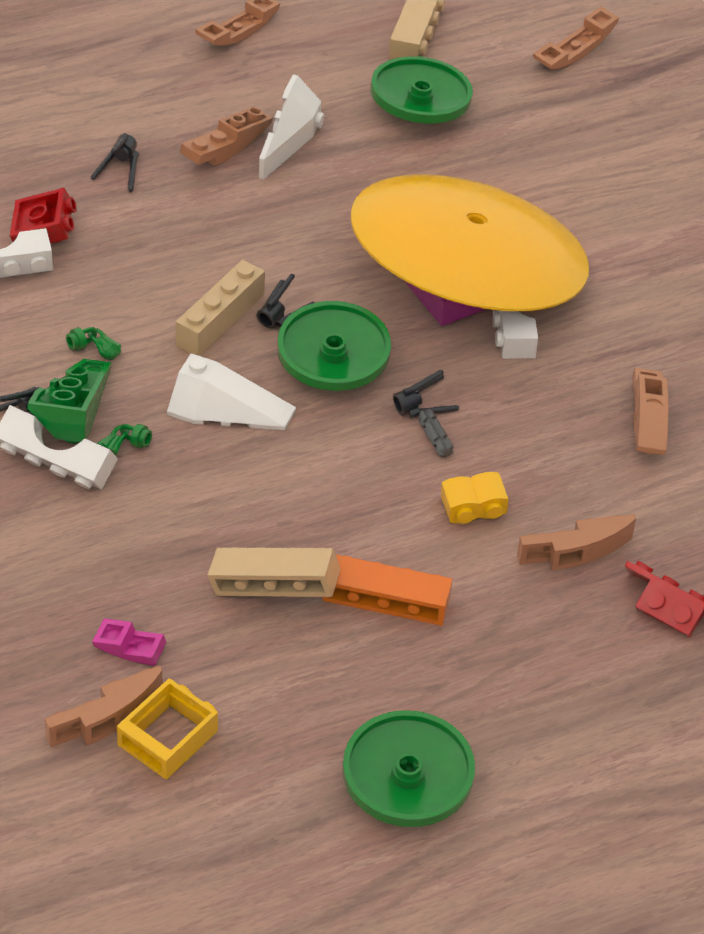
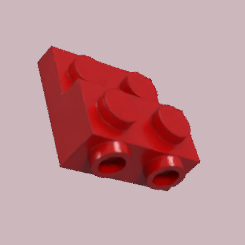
(42, 211)

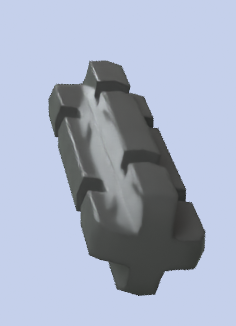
(435, 433)

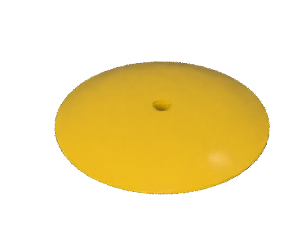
(469, 242)

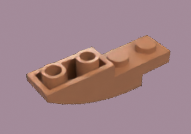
(230, 137)
(651, 411)
(576, 547)
(101, 716)

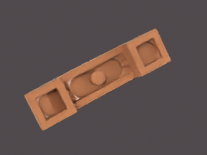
(242, 25)
(579, 43)

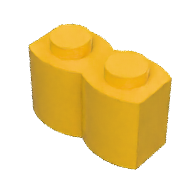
(474, 497)

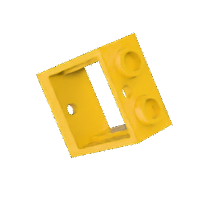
(150, 751)

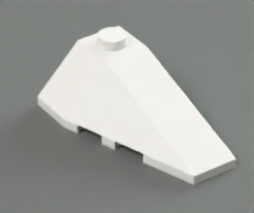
(292, 126)
(217, 394)

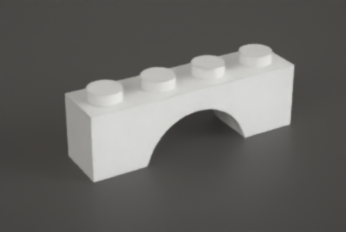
(27, 254)
(515, 334)
(85, 462)

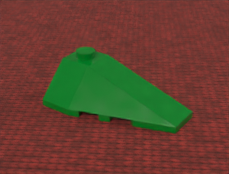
(71, 402)

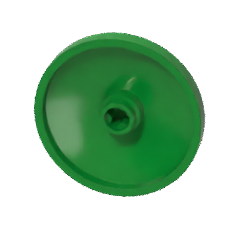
(421, 89)
(334, 345)
(408, 768)

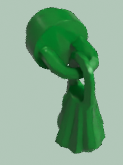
(106, 346)
(139, 437)

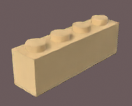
(415, 28)
(220, 308)
(274, 572)

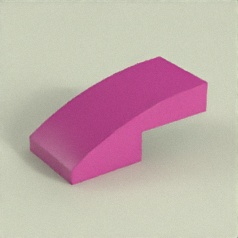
(125, 642)

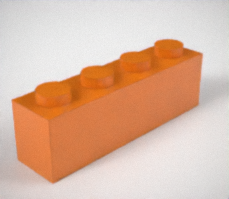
(392, 590)

